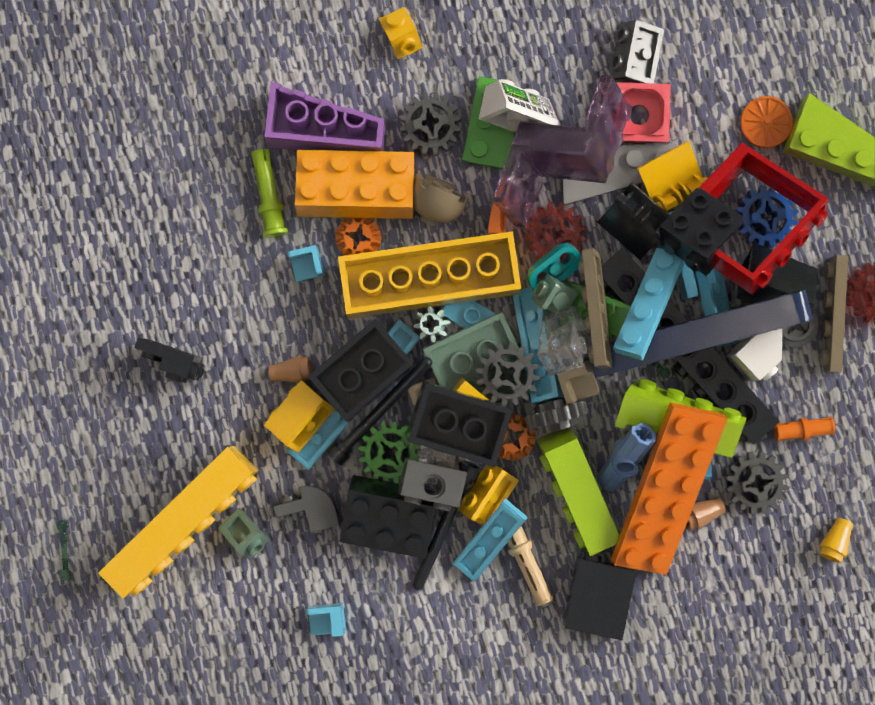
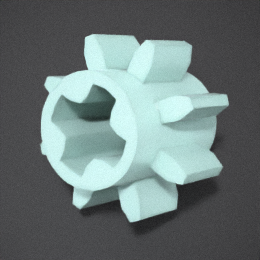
(438, 330)

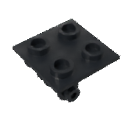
(634, 220)

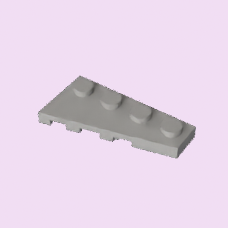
(625, 171)

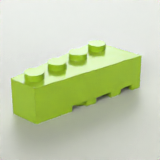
(831, 141)

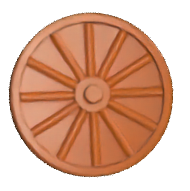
(766, 122)

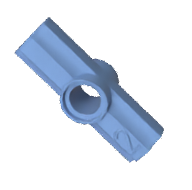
(626, 457)

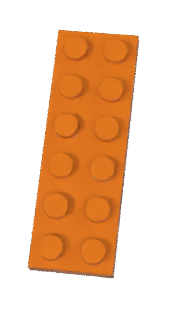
(668, 488)

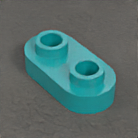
(553, 266)

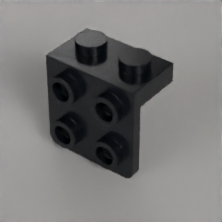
(699, 230)

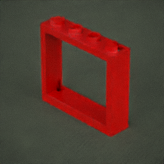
(784, 183)

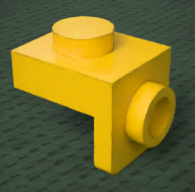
(401, 33)

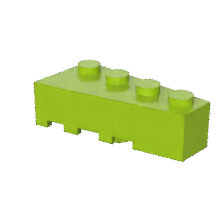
(649, 403)
(579, 491)

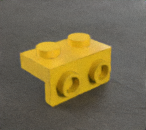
(487, 494)

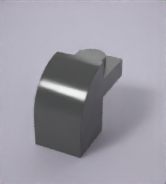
(318, 506)

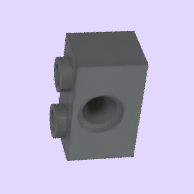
(450, 484)

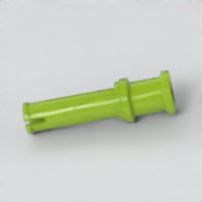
(270, 207)

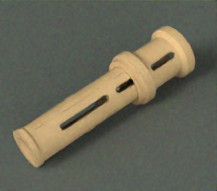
(521, 548)

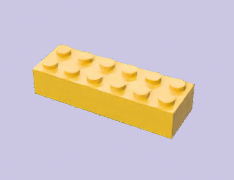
(429, 275)
(173, 527)

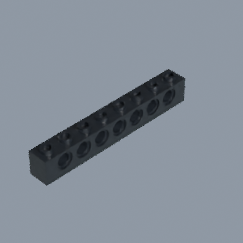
(759, 419)

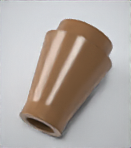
(291, 370)
(705, 512)

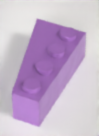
(315, 124)

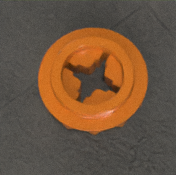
(351, 225)
(526, 440)

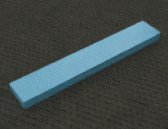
(334, 425)

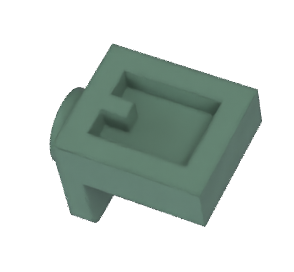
(554, 294)
(243, 534)

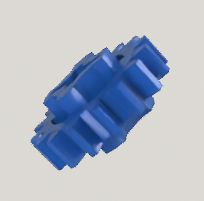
(764, 204)

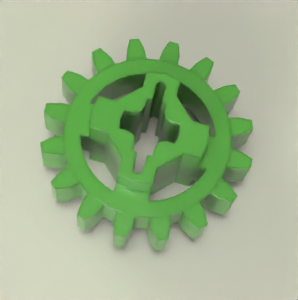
(378, 437)

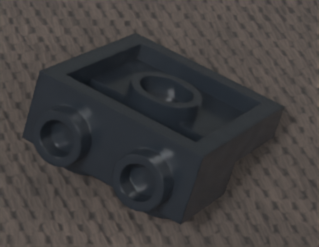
(177, 363)

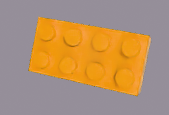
(354, 184)

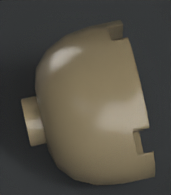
(437, 200)

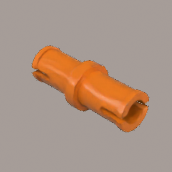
(804, 429)

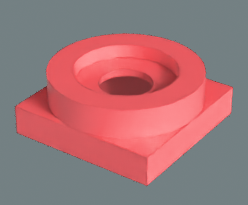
(657, 102)

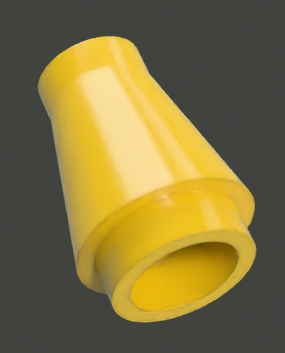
(836, 542)

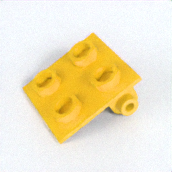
(672, 176)

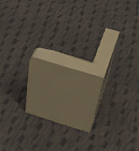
(578, 383)

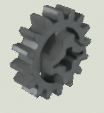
(416, 126)
(519, 366)
(556, 415)
(753, 469)

